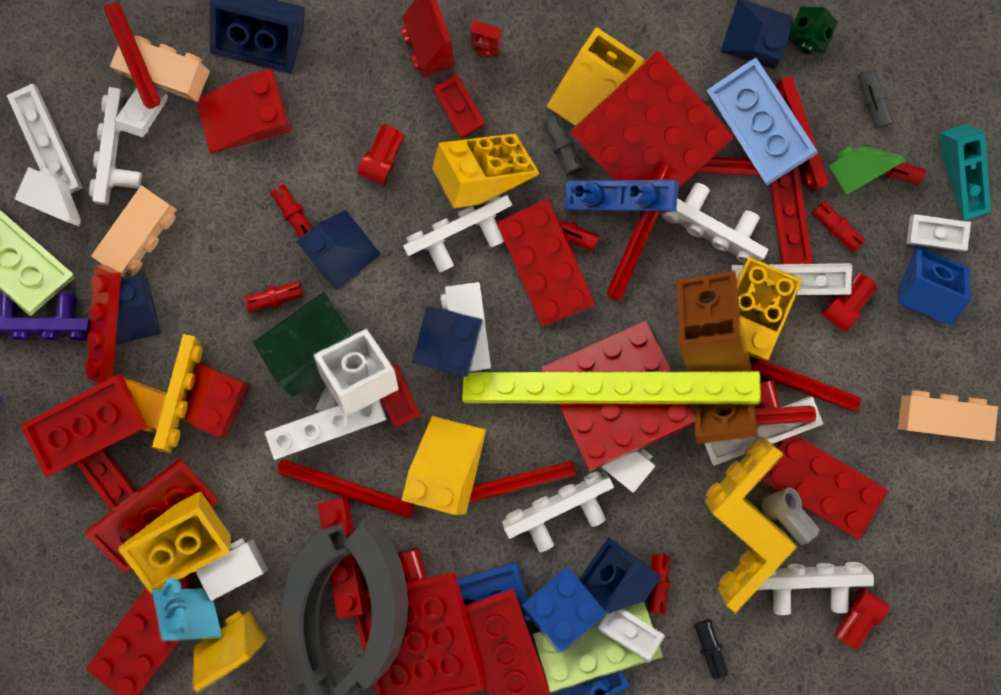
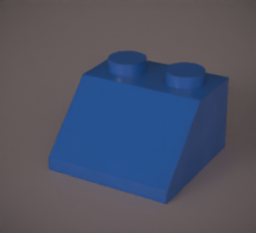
(935, 286)

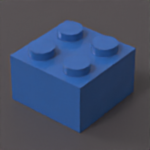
(563, 610)

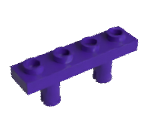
(46, 328)

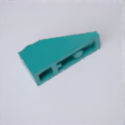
(967, 169)

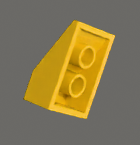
(445, 466)
(177, 543)
(220, 655)

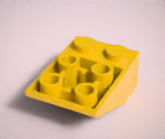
(593, 76)
(481, 168)
(764, 304)

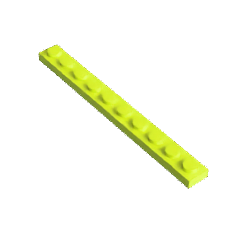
(612, 387)

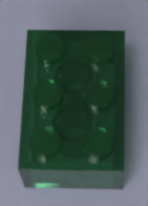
(292, 343)

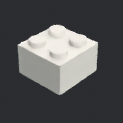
(356, 372)

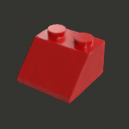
(214, 400)

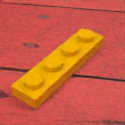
(175, 403)

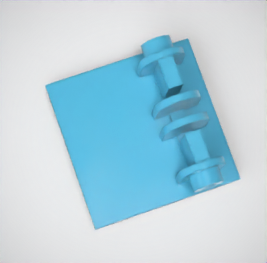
(185, 612)

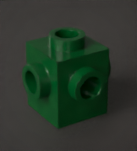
(812, 30)

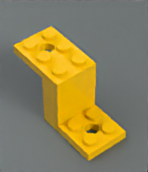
(766, 539)

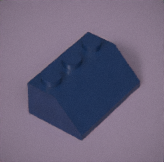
(257, 31)

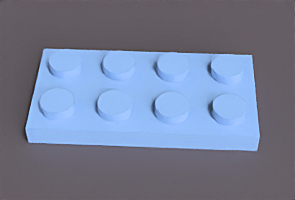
(762, 121)

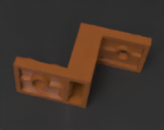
(715, 342)

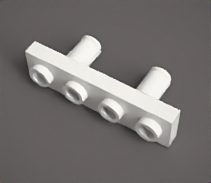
(105, 159)
(721, 236)
(434, 240)
(321, 428)
(568, 498)
(822, 576)

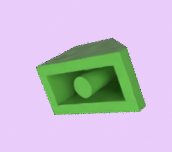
(862, 165)

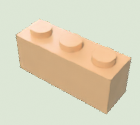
(168, 70)
(135, 232)
(948, 416)

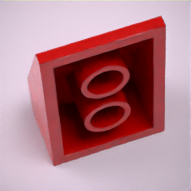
(428, 37)
(243, 112)

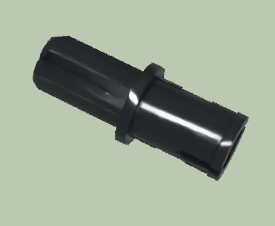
(711, 649)

